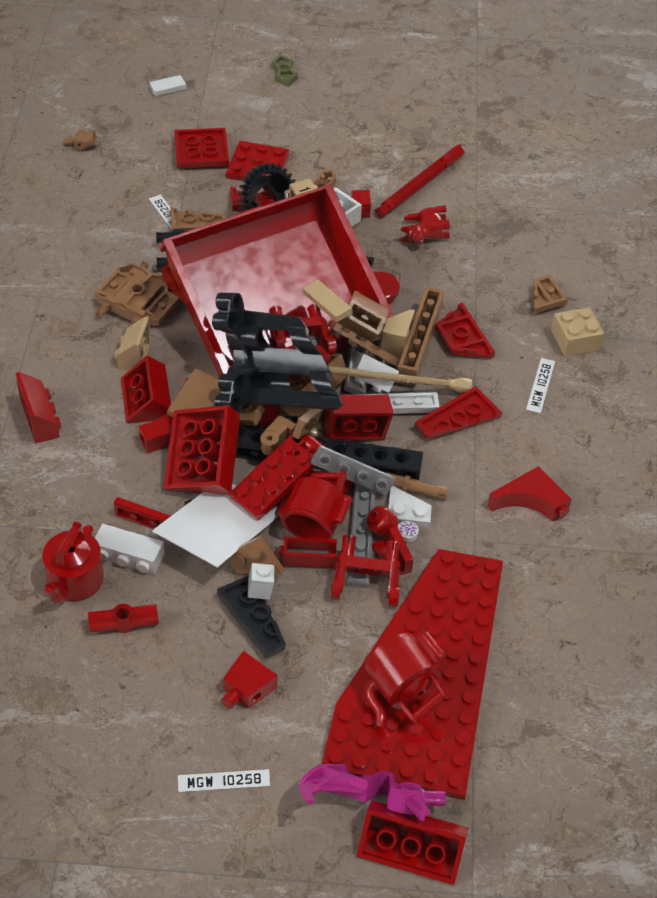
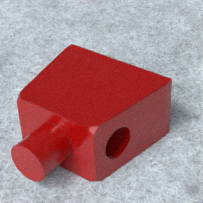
(247, 682)

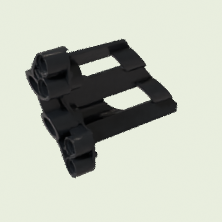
(262, 371)

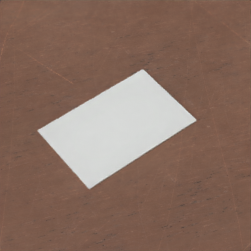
(213, 527)

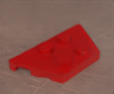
(463, 334)

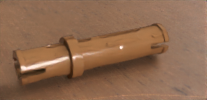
(421, 487)

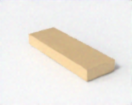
(327, 300)

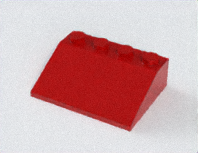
(202, 450)

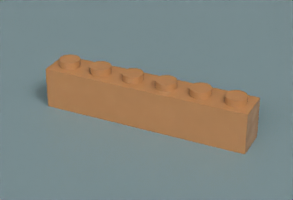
(421, 333)

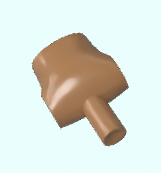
(82, 139)

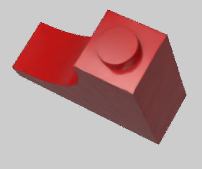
(532, 491)

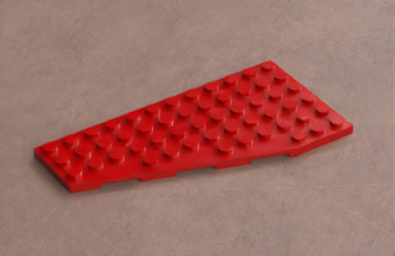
(457, 607)

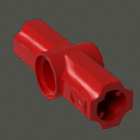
(134, 617)

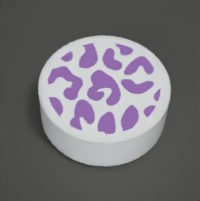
(408, 530)

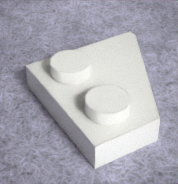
(409, 508)

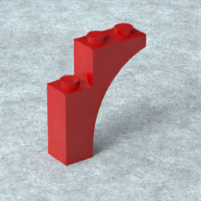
(156, 434)

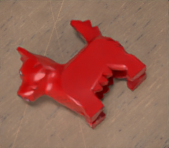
(429, 226)

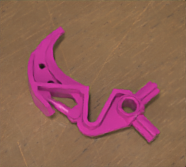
(401, 798)

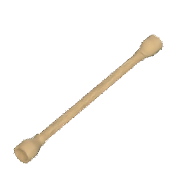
(459, 385)

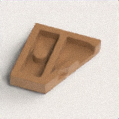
(547, 294)

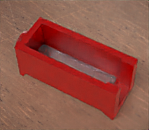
(308, 552)

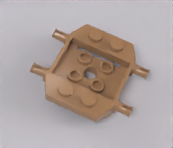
(119, 296)

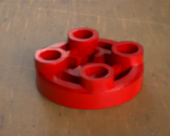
(389, 285)

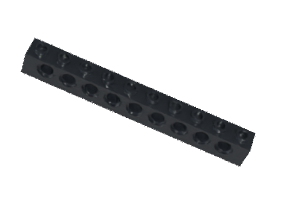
(383, 458)

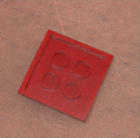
(201, 148)
(250, 155)

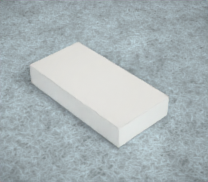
(167, 85)

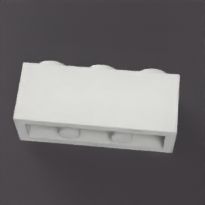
(130, 549)

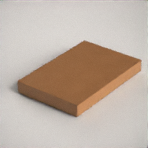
(197, 392)

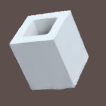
(261, 581)

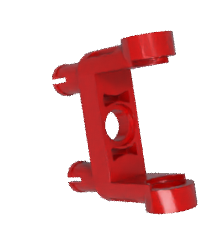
(316, 325)
(387, 567)

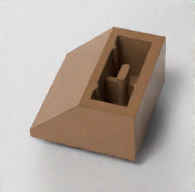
(367, 317)

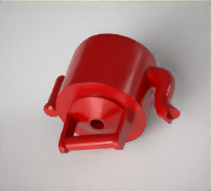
(315, 505)
(73, 564)
(404, 673)

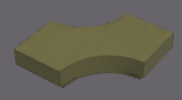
(285, 74)

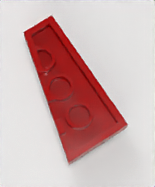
(460, 413)

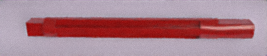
(420, 180)

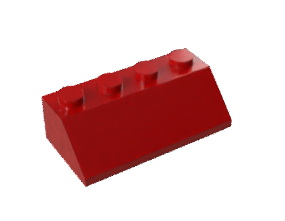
(412, 845)

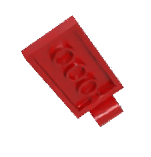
(275, 475)

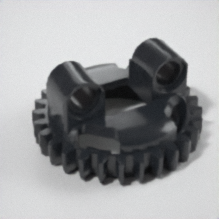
(273, 184)

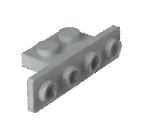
(356, 471)

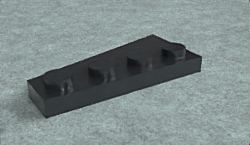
(253, 617)

